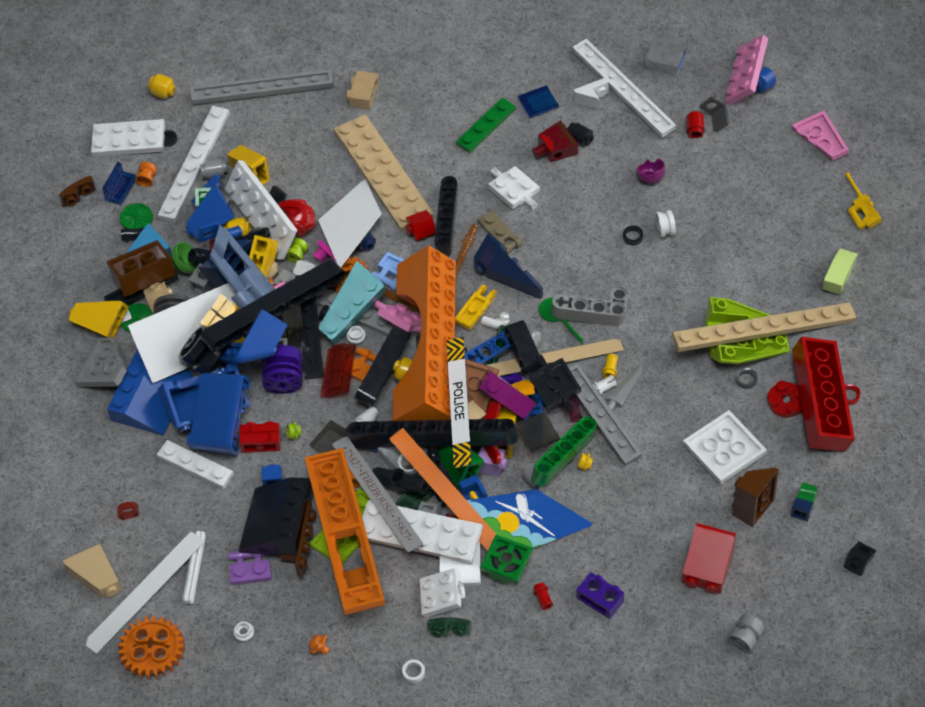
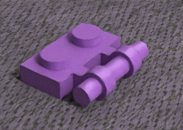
(250, 571)

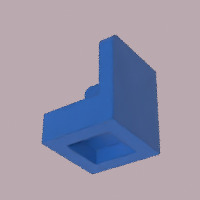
(472, 484)

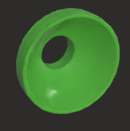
(180, 258)

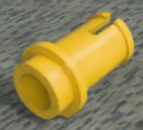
(610, 366)

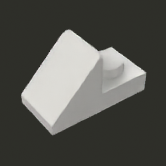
(589, 93)

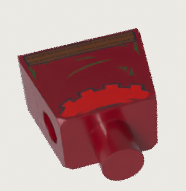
(556, 143)

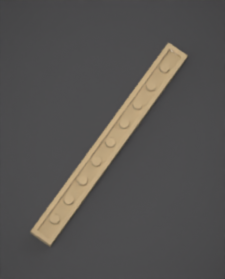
(763, 327)

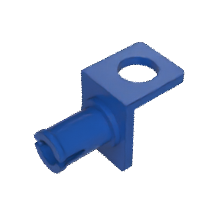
(234, 231)

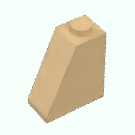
(93, 571)

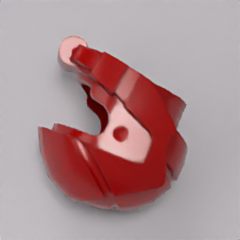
(299, 214)

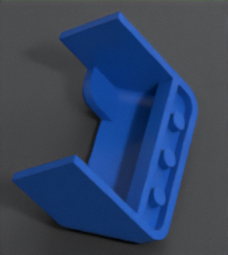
(258, 343)

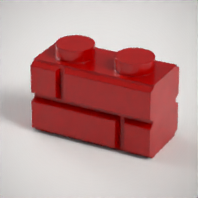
(260, 437)

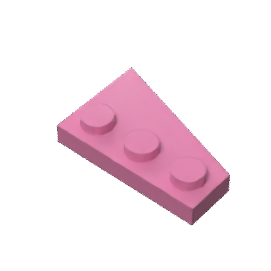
(822, 135)

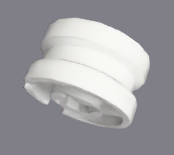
(665, 223)

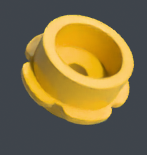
(585, 461)

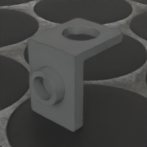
(719, 113)

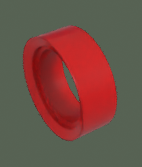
(854, 388)

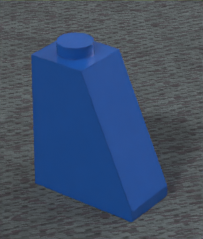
(210, 210)

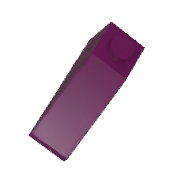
(506, 394)

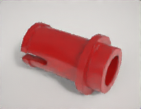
(542, 594)

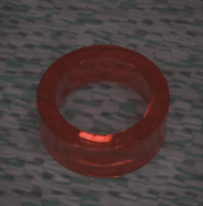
(127, 515)

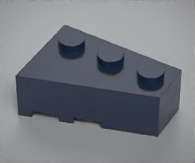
(214, 275)

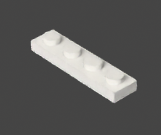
(195, 464)

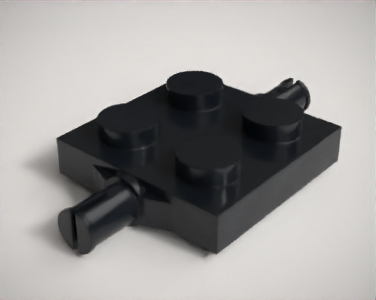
(554, 383)

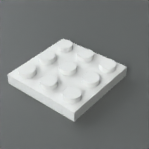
(724, 447)

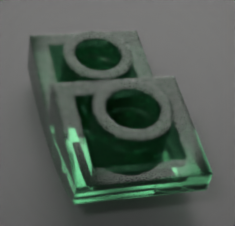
(413, 501)
(442, 626)

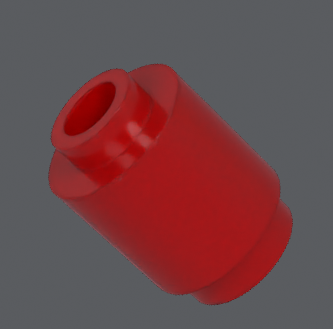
(695, 124)

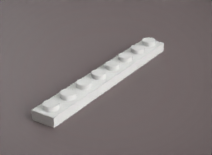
(624, 88)
(191, 167)

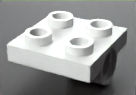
(441, 592)

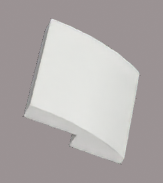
(468, 573)

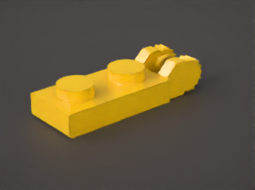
(475, 308)

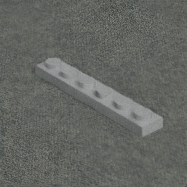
(605, 419)

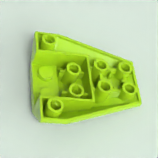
(725, 311)

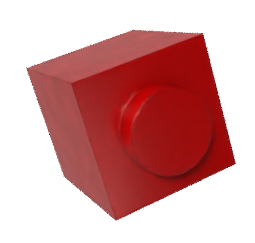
(420, 225)

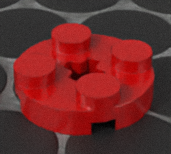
(776, 403)

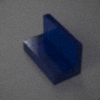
(118, 185)

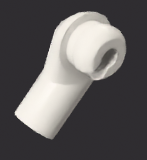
(495, 323)

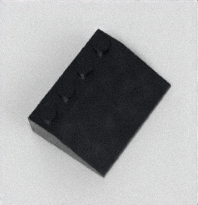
(276, 517)

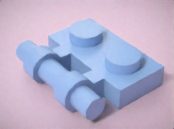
(388, 266)

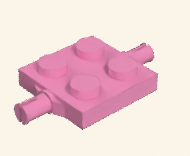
(400, 316)

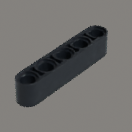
(446, 215)
(382, 366)

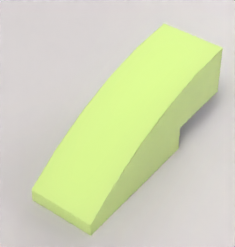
(839, 271)

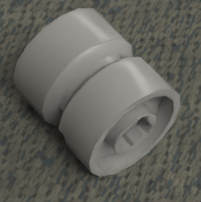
(746, 633)

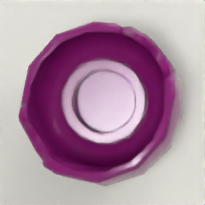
(656, 169)

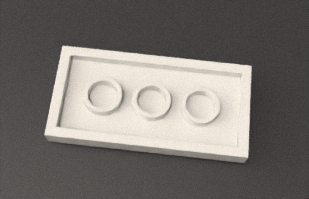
(128, 137)

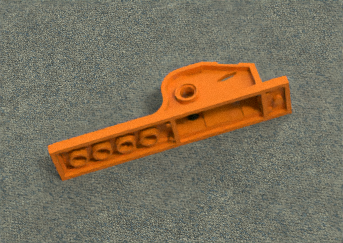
(342, 518)

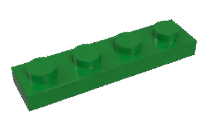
(485, 125)

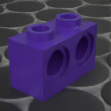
(597, 598)

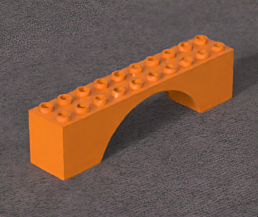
(429, 284)

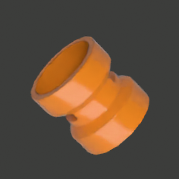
(145, 174)

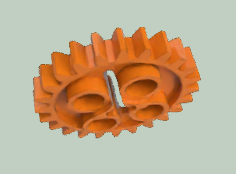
(153, 631)

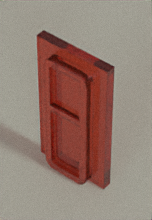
(338, 370)

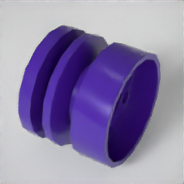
(283, 370)

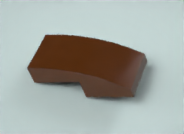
(71, 194)

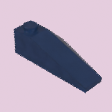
(498, 266)

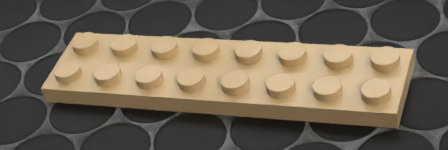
(381, 170)

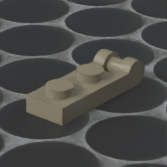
(497, 228)

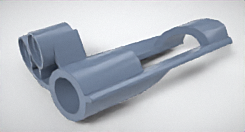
(249, 284)

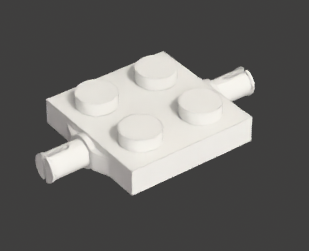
(513, 187)

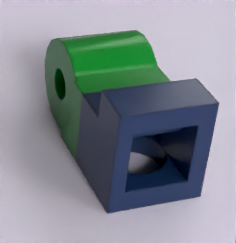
(804, 501)

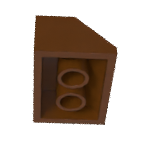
(141, 268)
(754, 494)

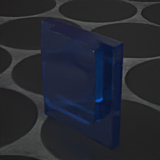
(538, 101)

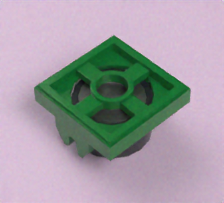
(506, 560)

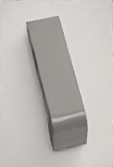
(611, 311)

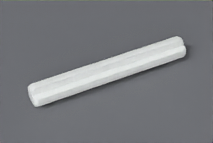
(193, 572)

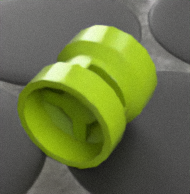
(297, 249)

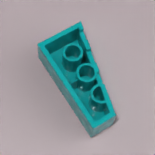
(351, 303)

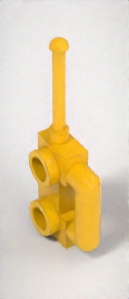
(863, 203)

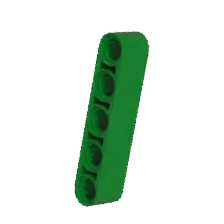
(563, 451)

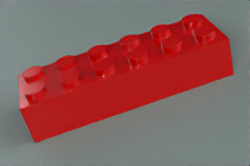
(823, 394)

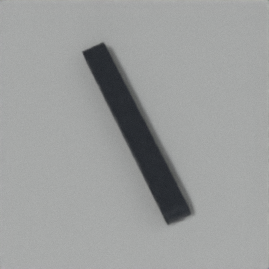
(275, 303)
(431, 432)

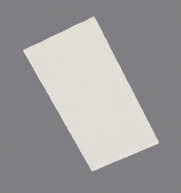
(166, 332)

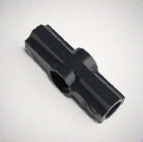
(401, 481)

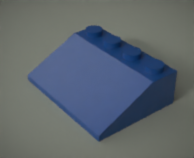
(138, 400)

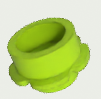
(293, 431)

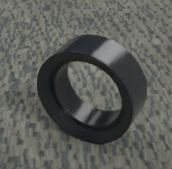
(629, 241)

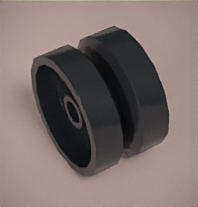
(198, 353)

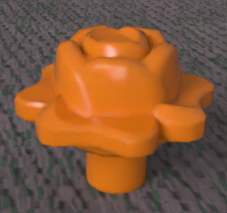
(318, 644)

